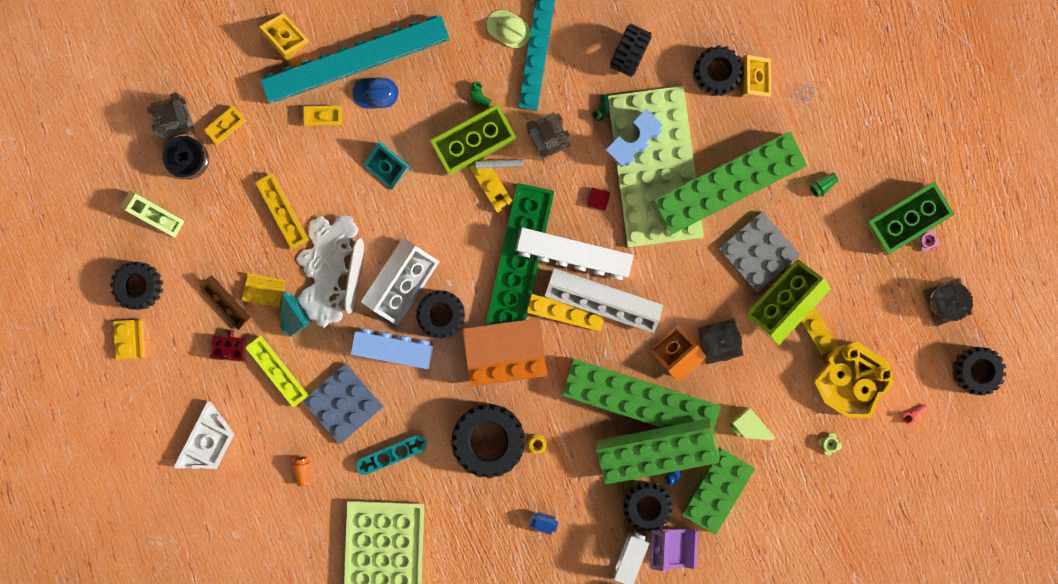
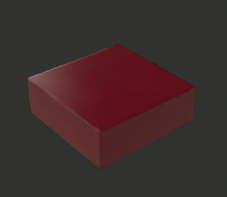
(598, 199)

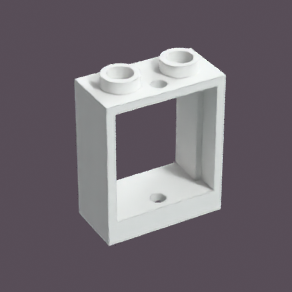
(631, 558)

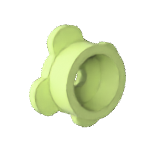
(825, 443)

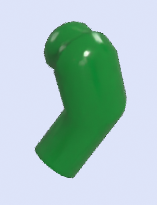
(477, 94)

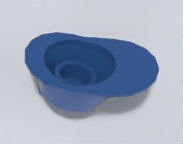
(375, 93)

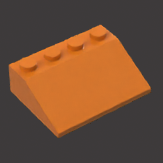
(504, 352)

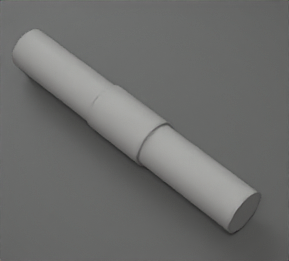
(498, 164)

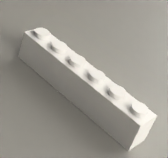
(573, 252)
(604, 300)

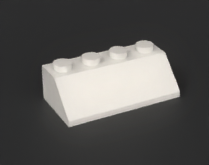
(400, 281)

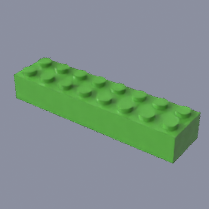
(729, 183)
(635, 397)

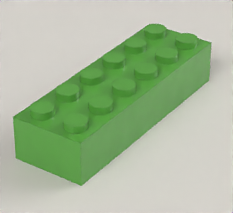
(658, 451)

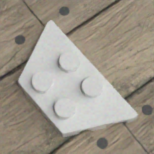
(207, 441)

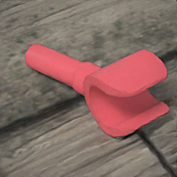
(913, 414)

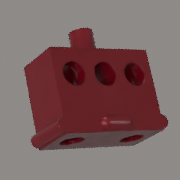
(228, 353)

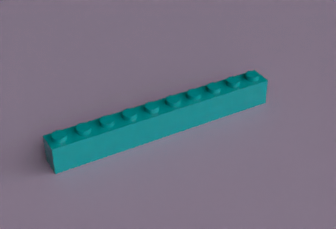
(355, 60)

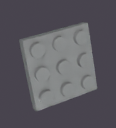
(759, 251)

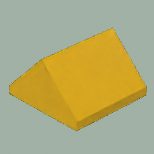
(284, 36)
(756, 77)

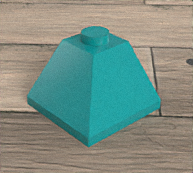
(292, 316)

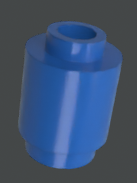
(543, 523)

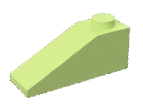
(152, 213)

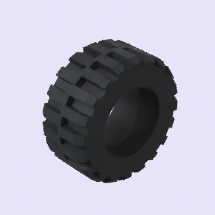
(488, 414)

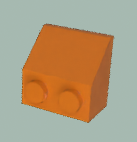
(677, 353)

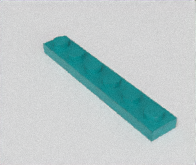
(536, 54)

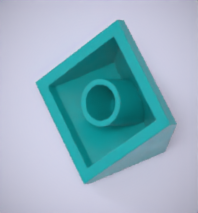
(386, 165)

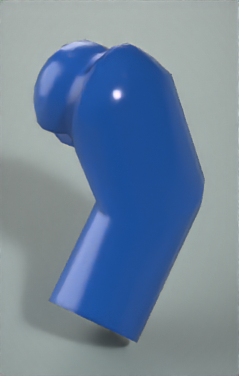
(672, 478)

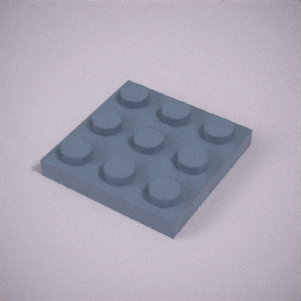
(343, 403)

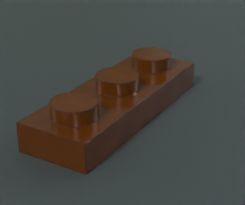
(225, 302)

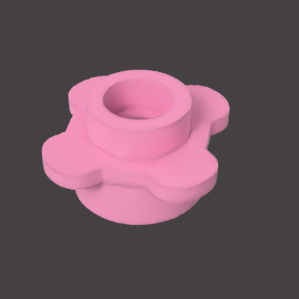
(932, 243)

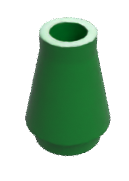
(822, 185)

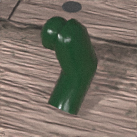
(602, 112)

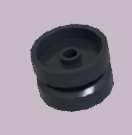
(174, 156)

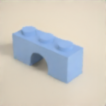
(623, 152)

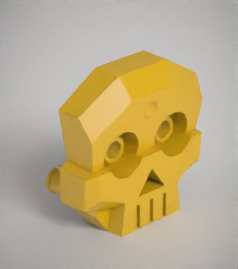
(845, 393)

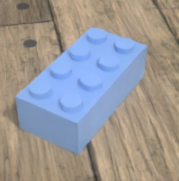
(391, 349)

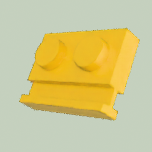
(263, 290)
(128, 339)

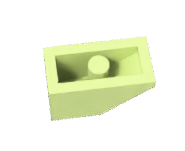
(750, 426)

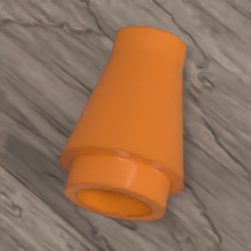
(300, 468)

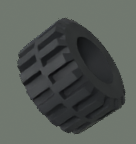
(630, 50)
(718, 54)
(120, 285)
(428, 302)
(994, 376)
(659, 518)

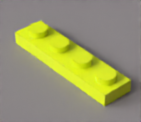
(277, 371)

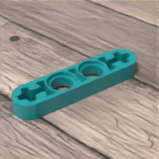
(392, 456)

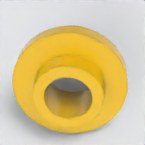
(532, 449)

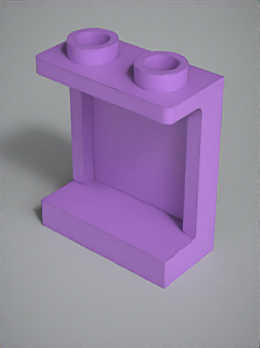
(673, 549)

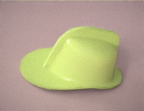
(508, 28)

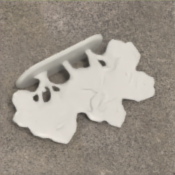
(326, 264)

